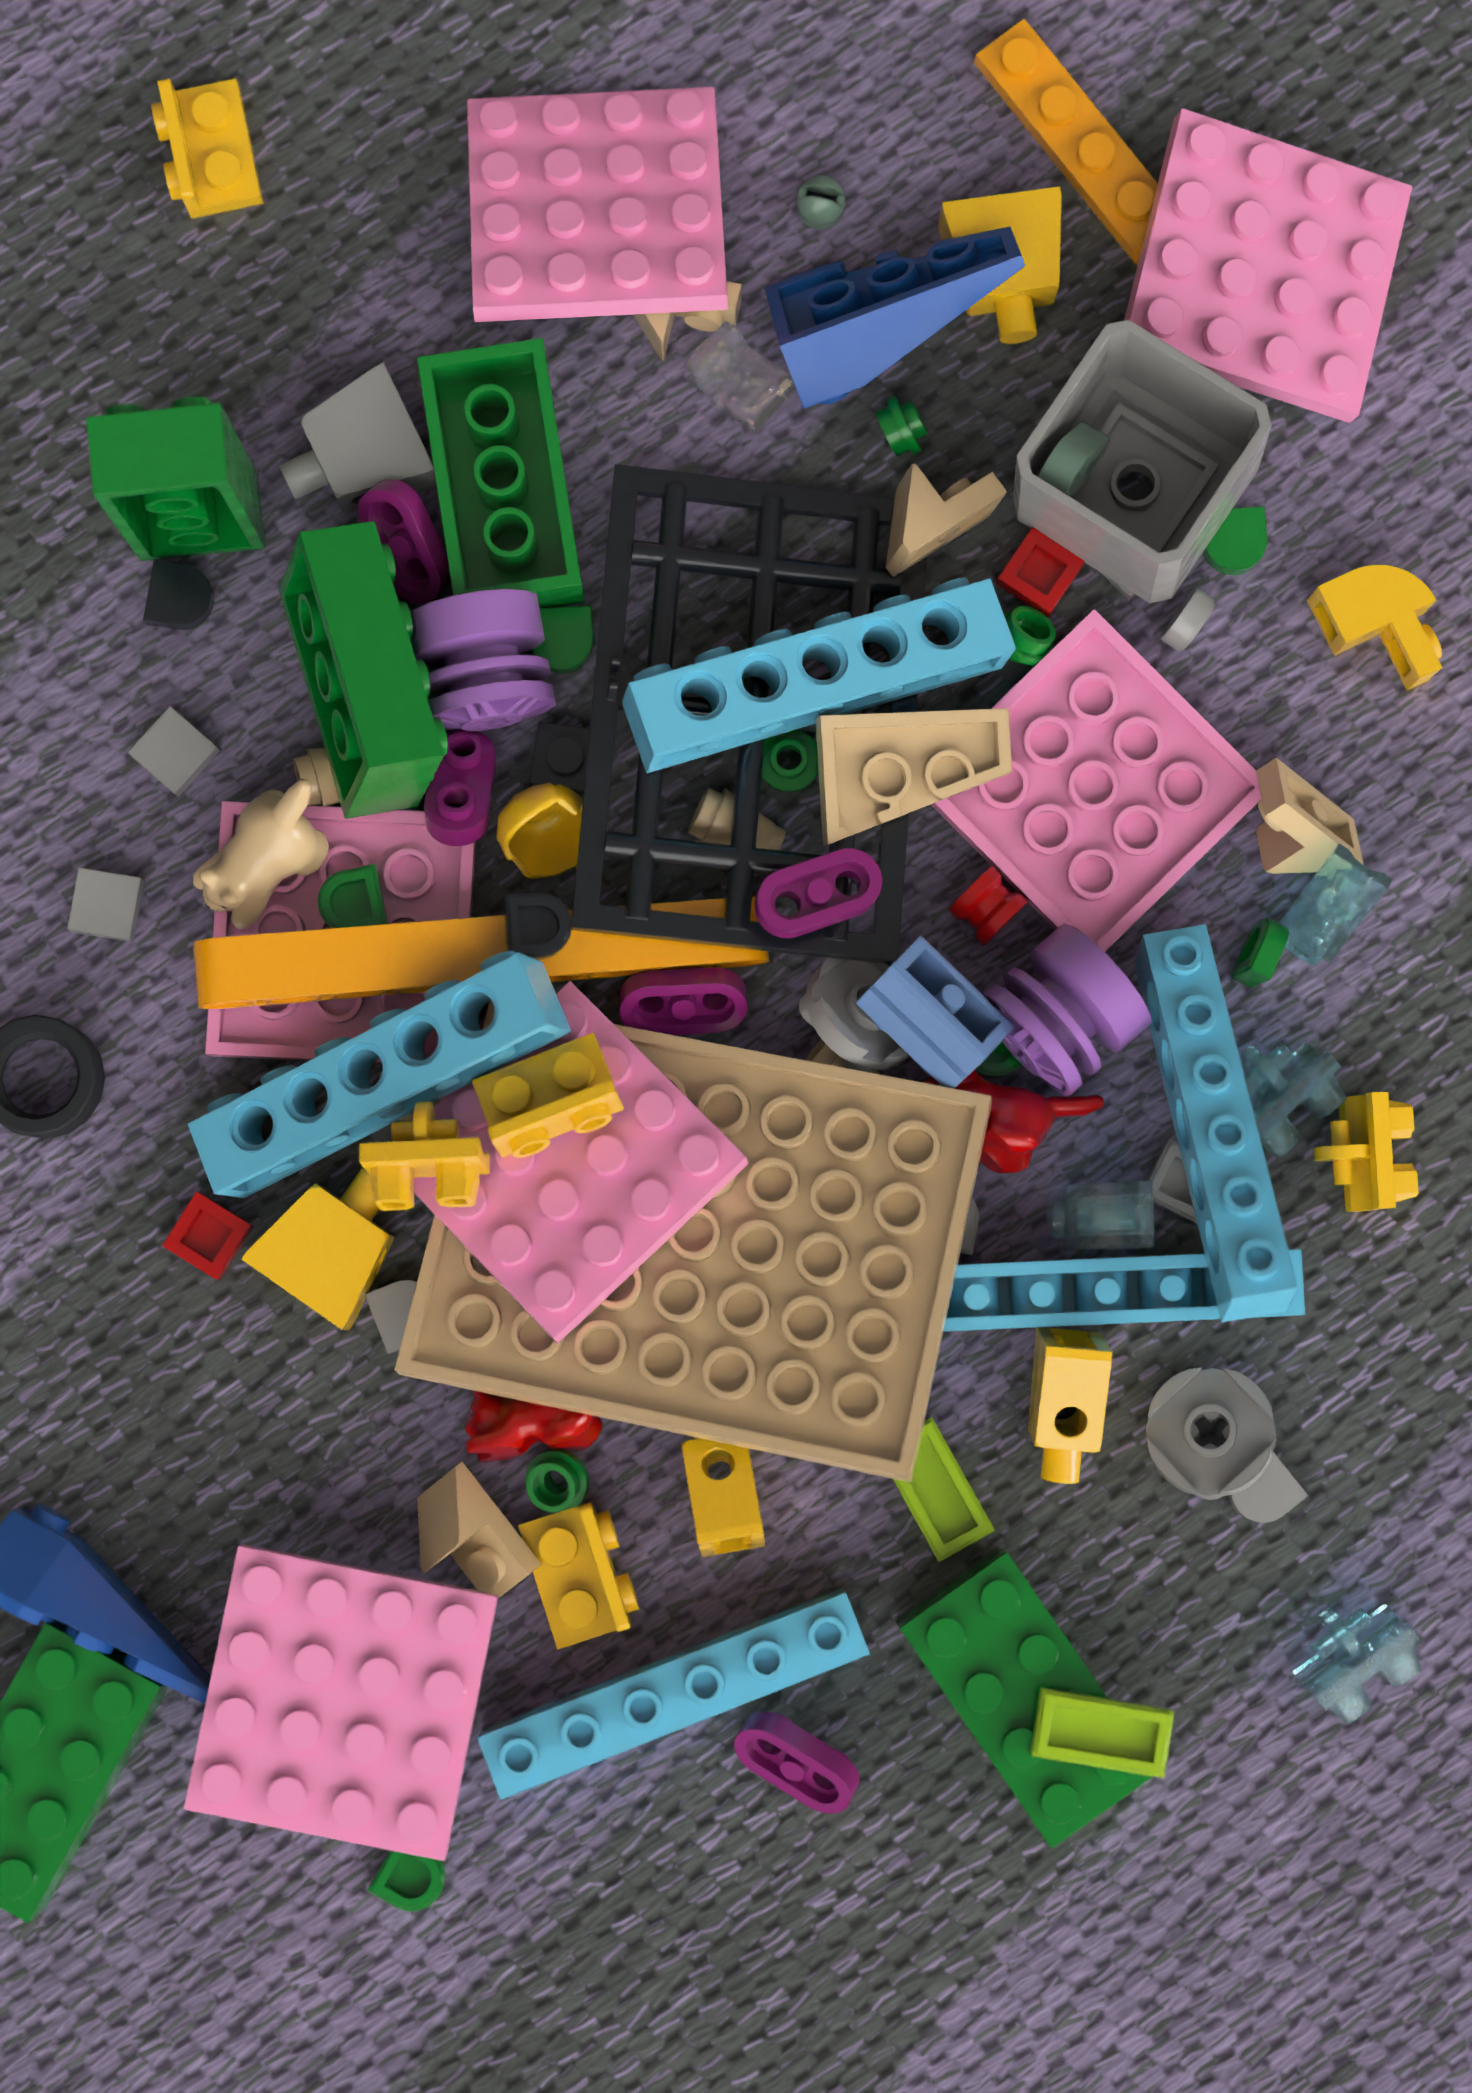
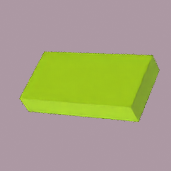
(942, 1497)
(1102, 1732)

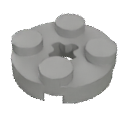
(841, 1023)
(1212, 1395)

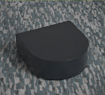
(177, 596)
(536, 924)

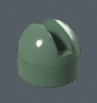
(820, 209)

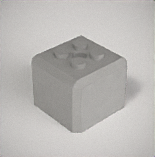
(1164, 419)

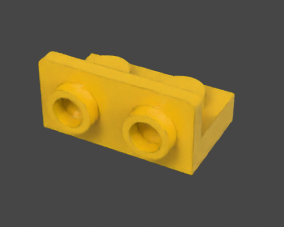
(209, 147)
(548, 1097)
(578, 1575)

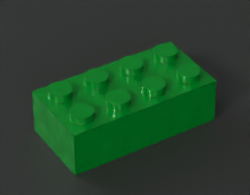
(501, 472)
(175, 479)
(362, 669)
(990, 1654)
(61, 1750)

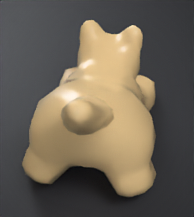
(267, 846)

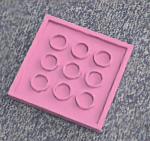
(595, 204)
(1269, 263)
(1106, 787)
(418, 884)
(592, 1203)
(341, 1702)

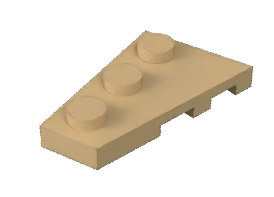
(902, 762)

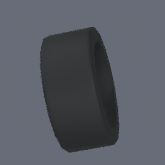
(88, 1086)

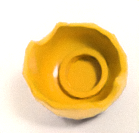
(541, 830)

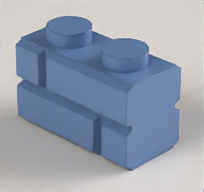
(935, 1014)

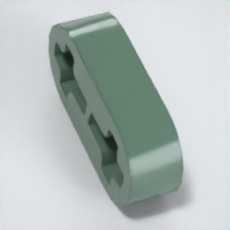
(1074, 458)

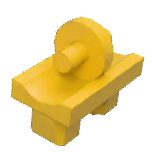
(424, 1150)
(1364, 1152)

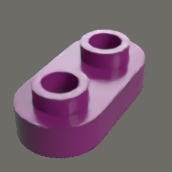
(411, 536)
(462, 782)
(816, 894)
(683, 1001)
(796, 1762)

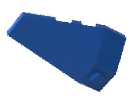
(857, 323)
(59, 1577)

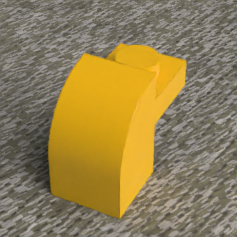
(1385, 604)

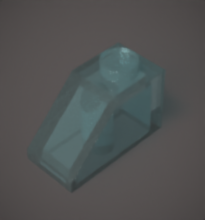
(1103, 1217)

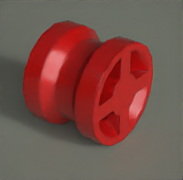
(988, 905)

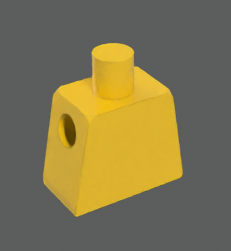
(1037, 230)
(326, 1250)
(1068, 1371)
(723, 1509)

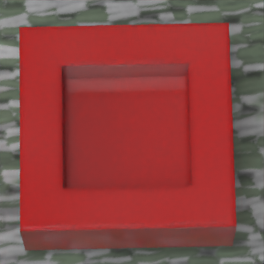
(1040, 572)
(208, 1236)

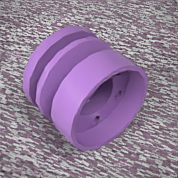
(479, 647)
(1076, 1000)

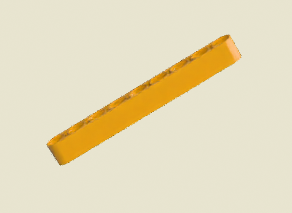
(424, 954)

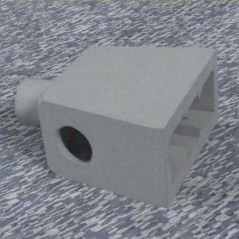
(358, 441)

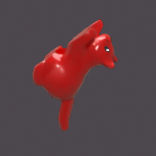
(1020, 1120)
(509, 1427)

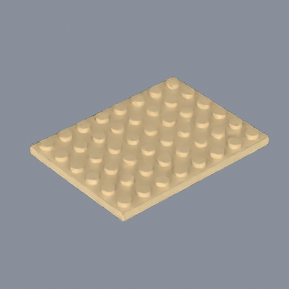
(787, 1307)

